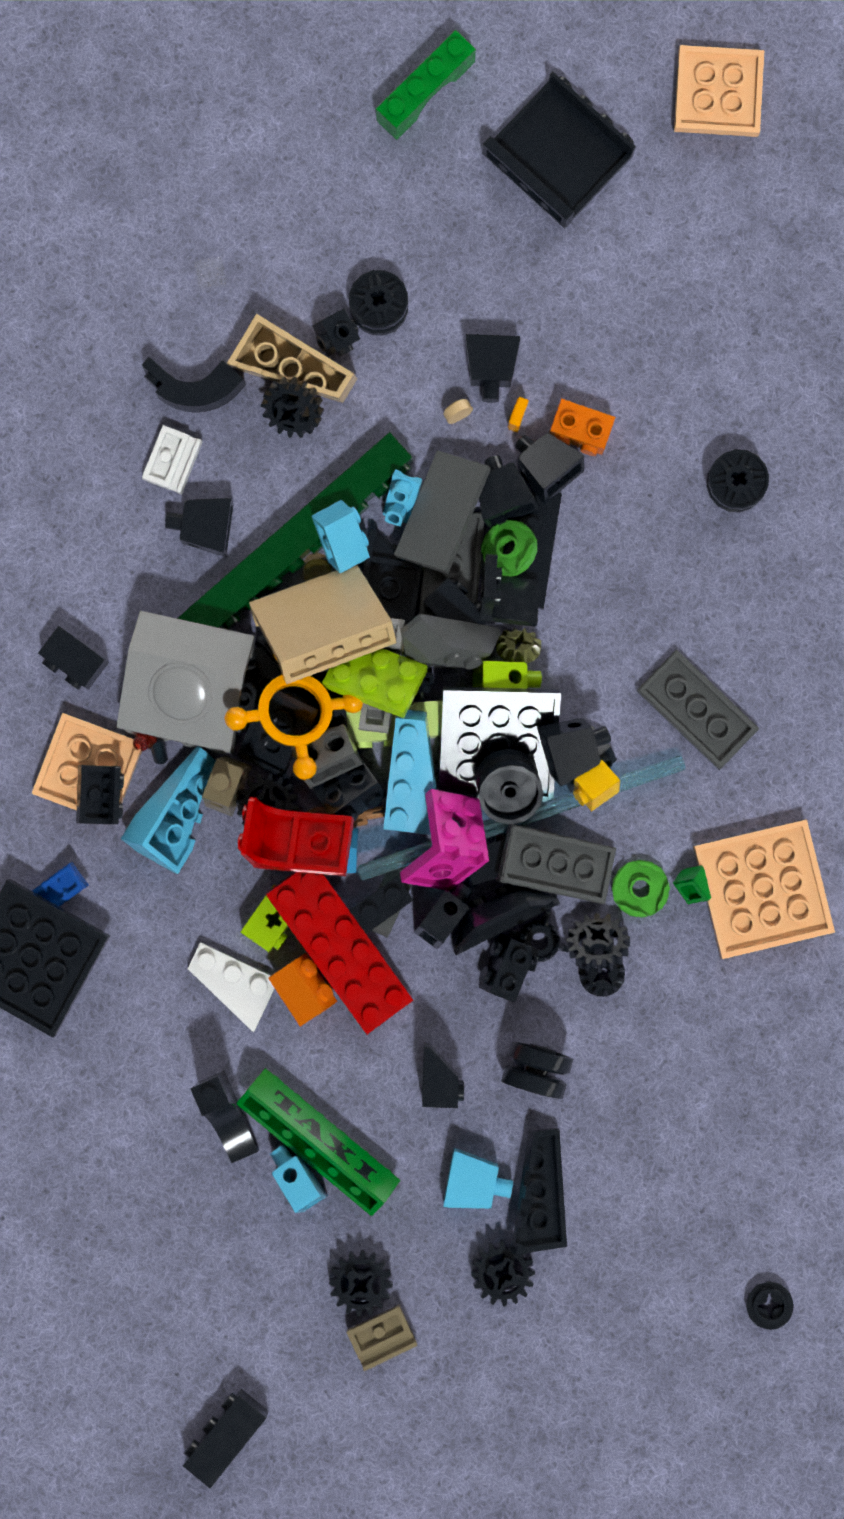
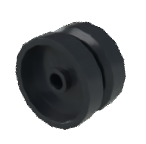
(508, 786)
(538, 1065)

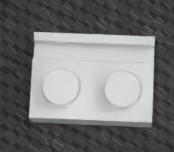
(172, 459)

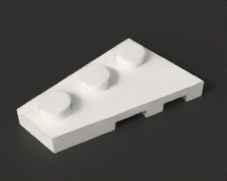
(233, 982)

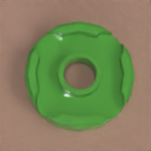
(523, 552)
(624, 882)

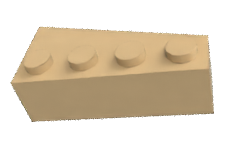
(277, 354)

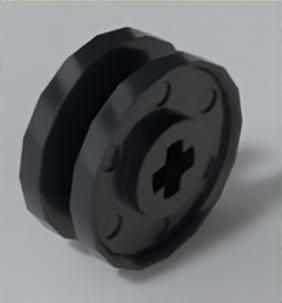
(377, 286)
(744, 496)

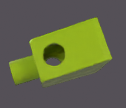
(496, 675)

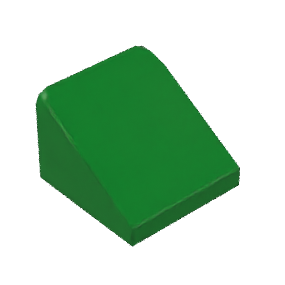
(693, 885)

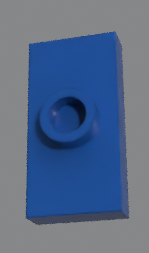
(62, 885)

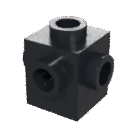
(336, 333)

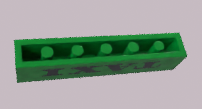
(318, 1142)

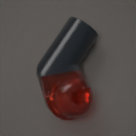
(153, 743)

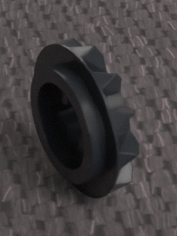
(602, 987)
(780, 1315)

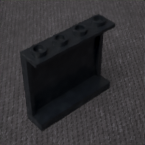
(560, 150)

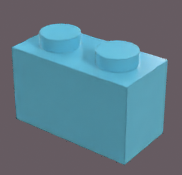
(341, 536)

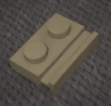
(381, 1337)

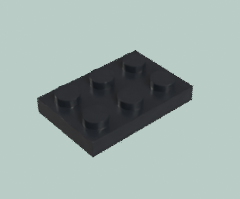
(290, 715)

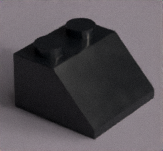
(440, 1081)

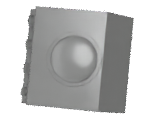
(183, 681)

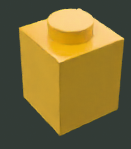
(596, 786)

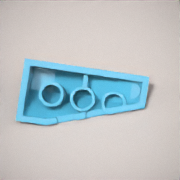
(166, 820)

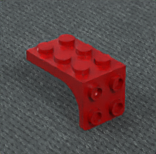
(295, 840)

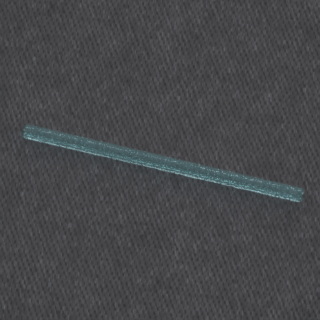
(547, 809)

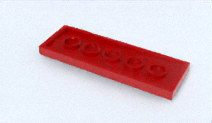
(339, 948)

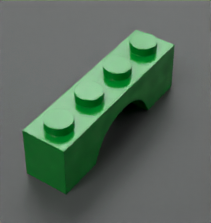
(407, 101)

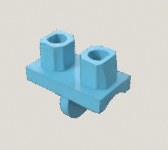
(401, 498)

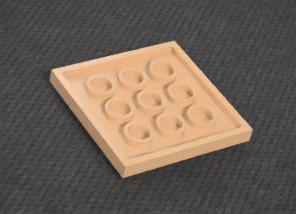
(764, 889)

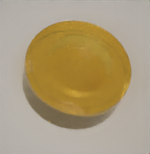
(316, 568)

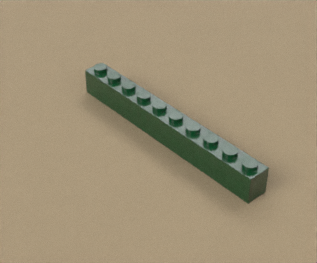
(298, 537)

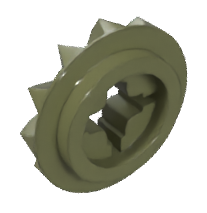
(525, 653)

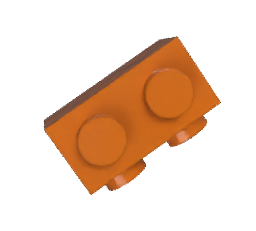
(582, 427)
(303, 989)

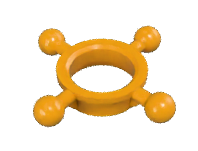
(304, 766)

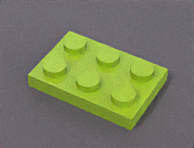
(378, 680)

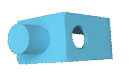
(473, 1182)
(302, 1192)

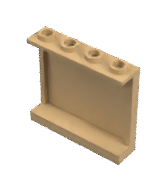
(323, 623)

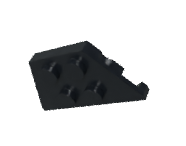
(391, 578)

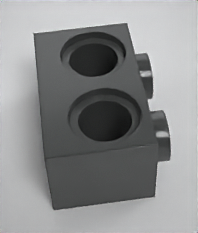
(332, 762)

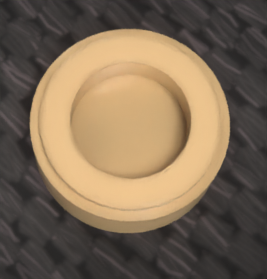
(457, 411)

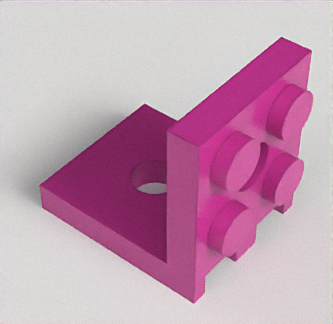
(454, 849)

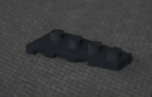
(543, 524)
(541, 1206)

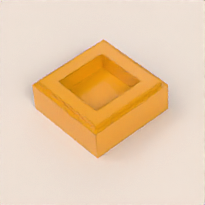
(518, 414)

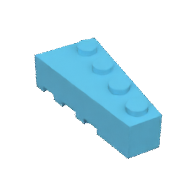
(410, 775)

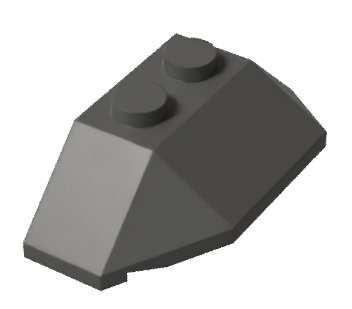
(448, 642)

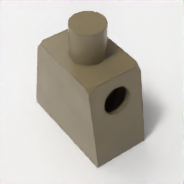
(224, 784)

